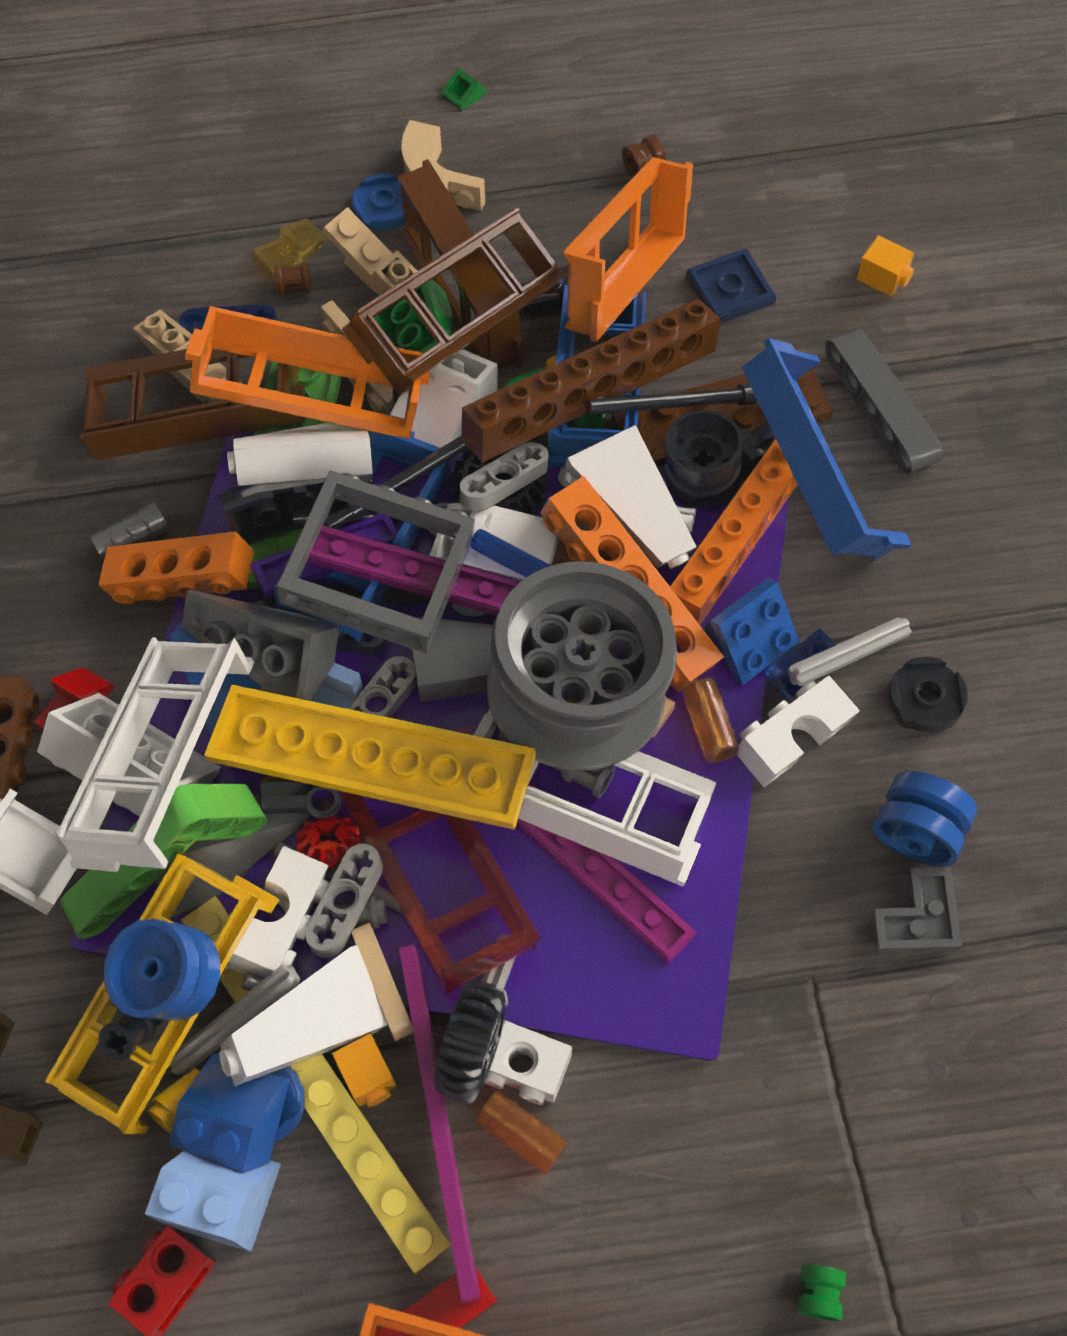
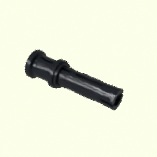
(121, 1037)

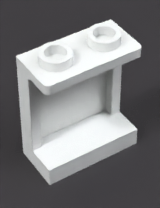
(32, 857)

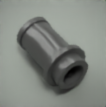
(374, 912)

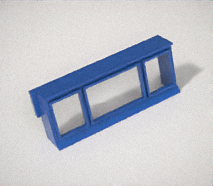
(568, 441)
(405, 453)
(839, 519)

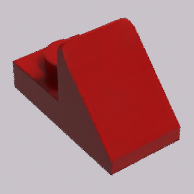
(72, 688)

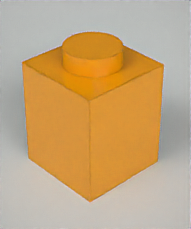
(886, 266)
(365, 1071)

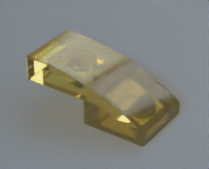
(294, 246)

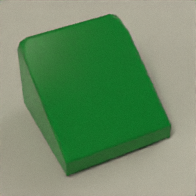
(463, 89)

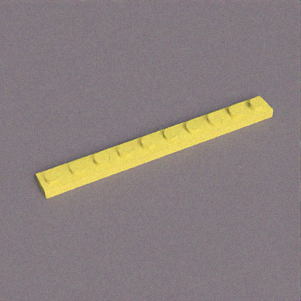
(349, 1133)

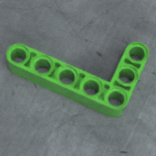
(191, 816)

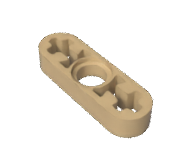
(382, 981)

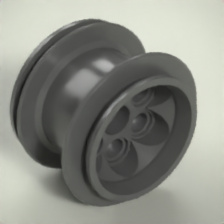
(588, 634)

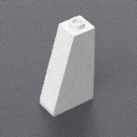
(300, 454)
(636, 495)
(313, 1018)

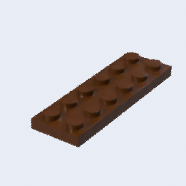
(655, 422)

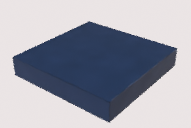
(731, 285)

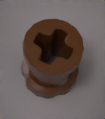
(292, 278)

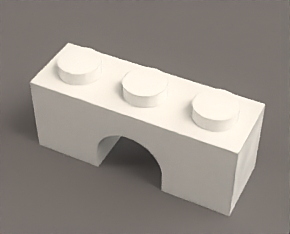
(770, 748)
(268, 945)

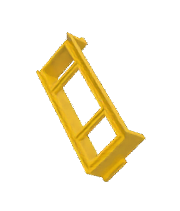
(102, 1009)

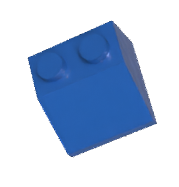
(229, 1121)

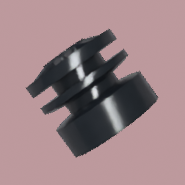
(703, 458)

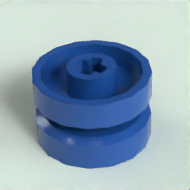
(925, 818)
(161, 970)

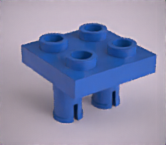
(754, 631)

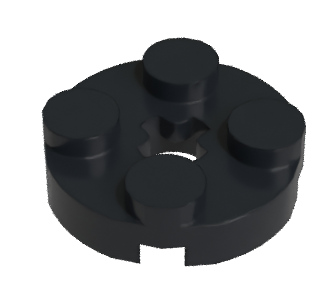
(923, 715)

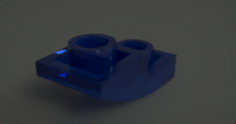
(778, 671)

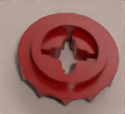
(329, 851)

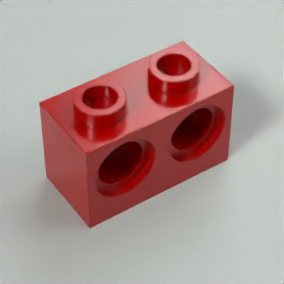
(169, 1289)

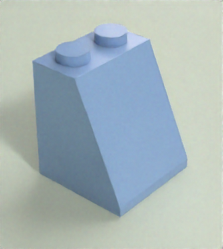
(212, 1199)

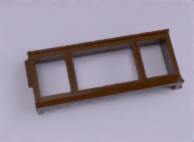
(435, 215)
(377, 347)
(176, 426)

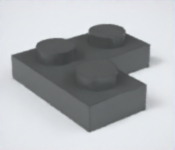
(931, 921)

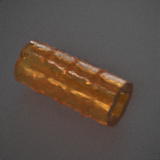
(710, 720)
(521, 1132)

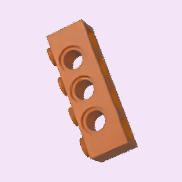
(174, 566)

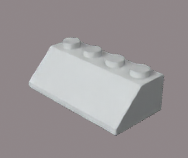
(77, 730)

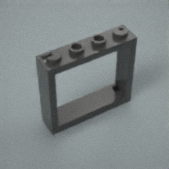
(360, 613)

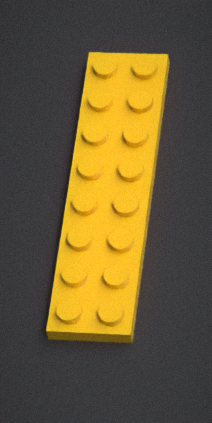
(372, 756)

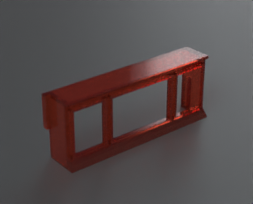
(499, 894)

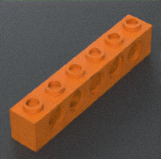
(606, 534)
(735, 534)

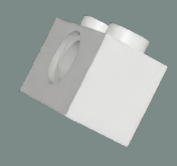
(547, 1072)

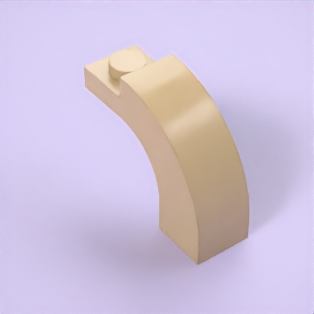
(423, 143)

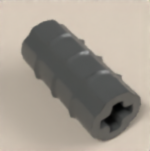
(135, 528)

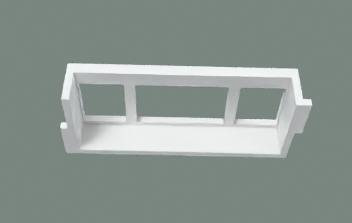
(105, 776)
(617, 838)

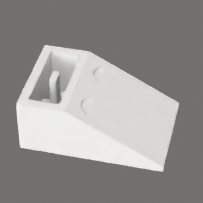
(450, 387)
(514, 527)

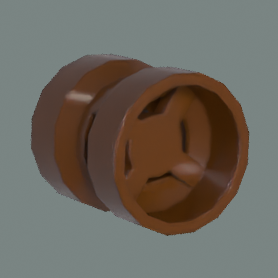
(638, 155)

